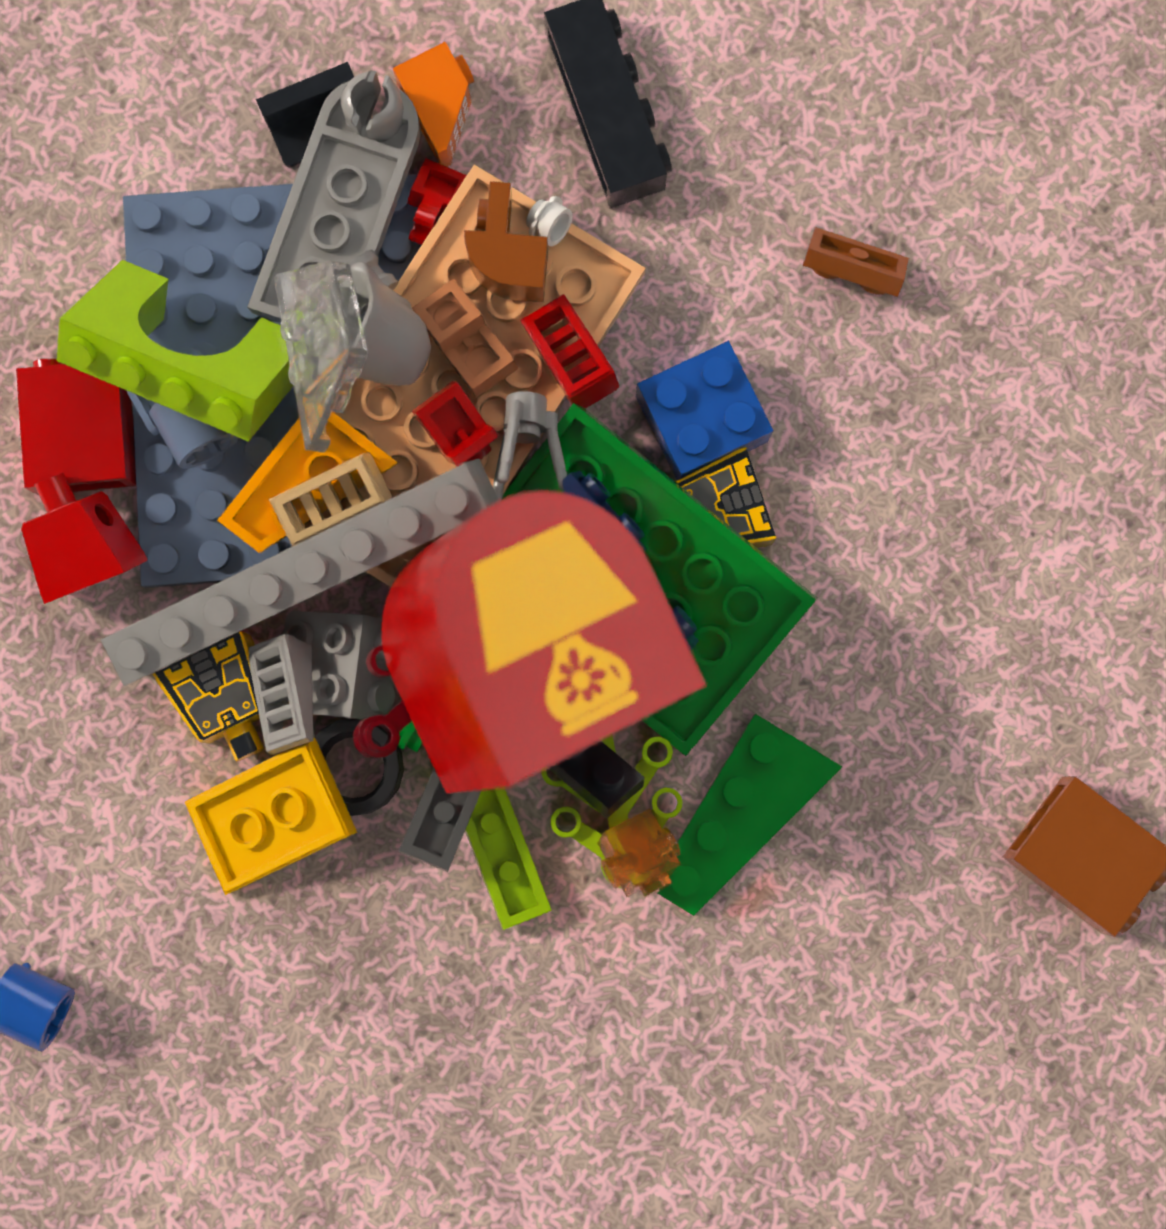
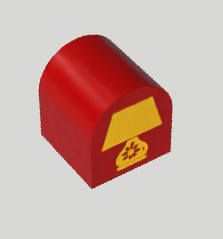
(530, 639)

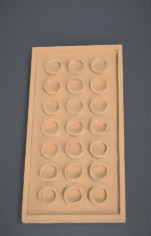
(580, 266)

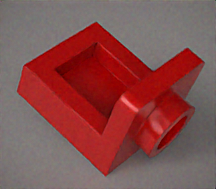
(455, 425)

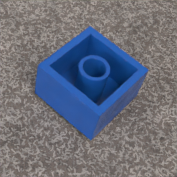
(703, 410)

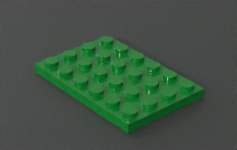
(705, 567)

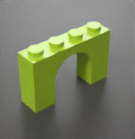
(109, 340)

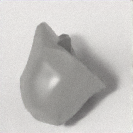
(392, 332)

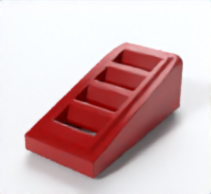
(586, 381)

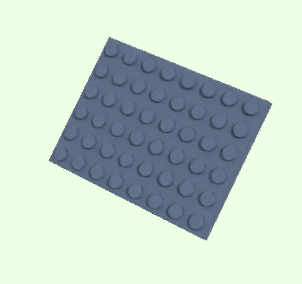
(212, 255)

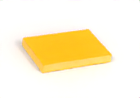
(270, 816)

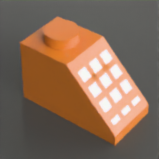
(440, 95)

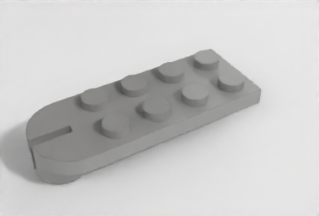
(343, 183)

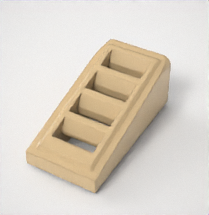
(290, 519)

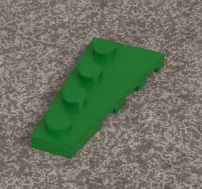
(746, 805)

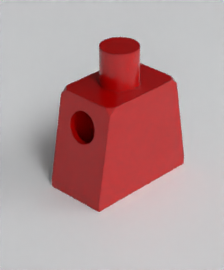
(77, 540)

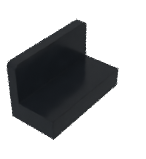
(295, 109)

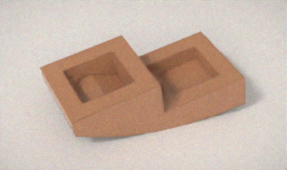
(465, 338)

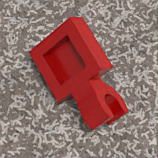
(431, 195)

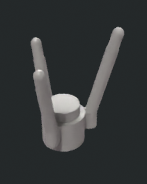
(523, 424)

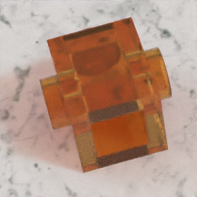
(639, 855)

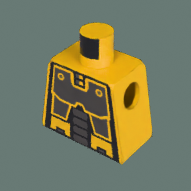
(734, 495)
(216, 694)

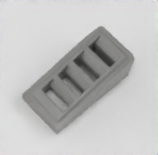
(270, 663)

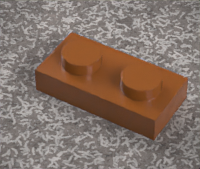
(857, 262)

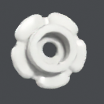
(549, 220)

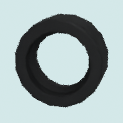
(392, 766)

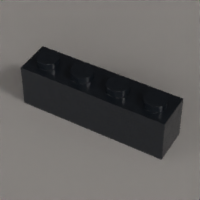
(606, 100)

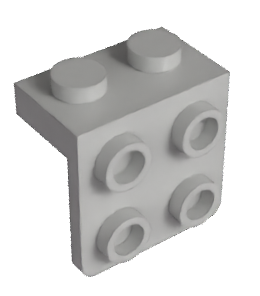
(339, 667)

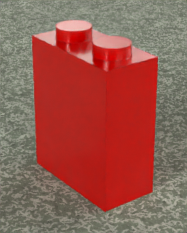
(74, 428)

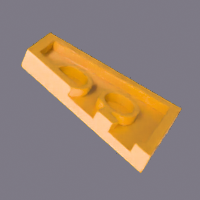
(288, 465)

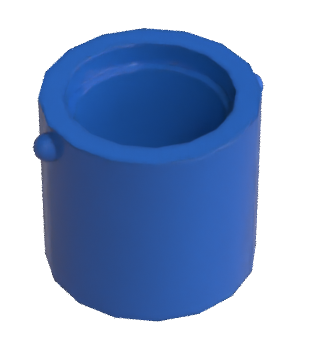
(32, 1006)

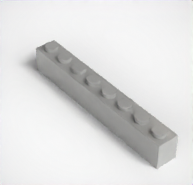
(300, 572)

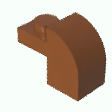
(505, 262)

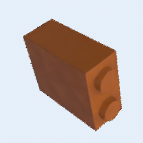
(1090, 856)

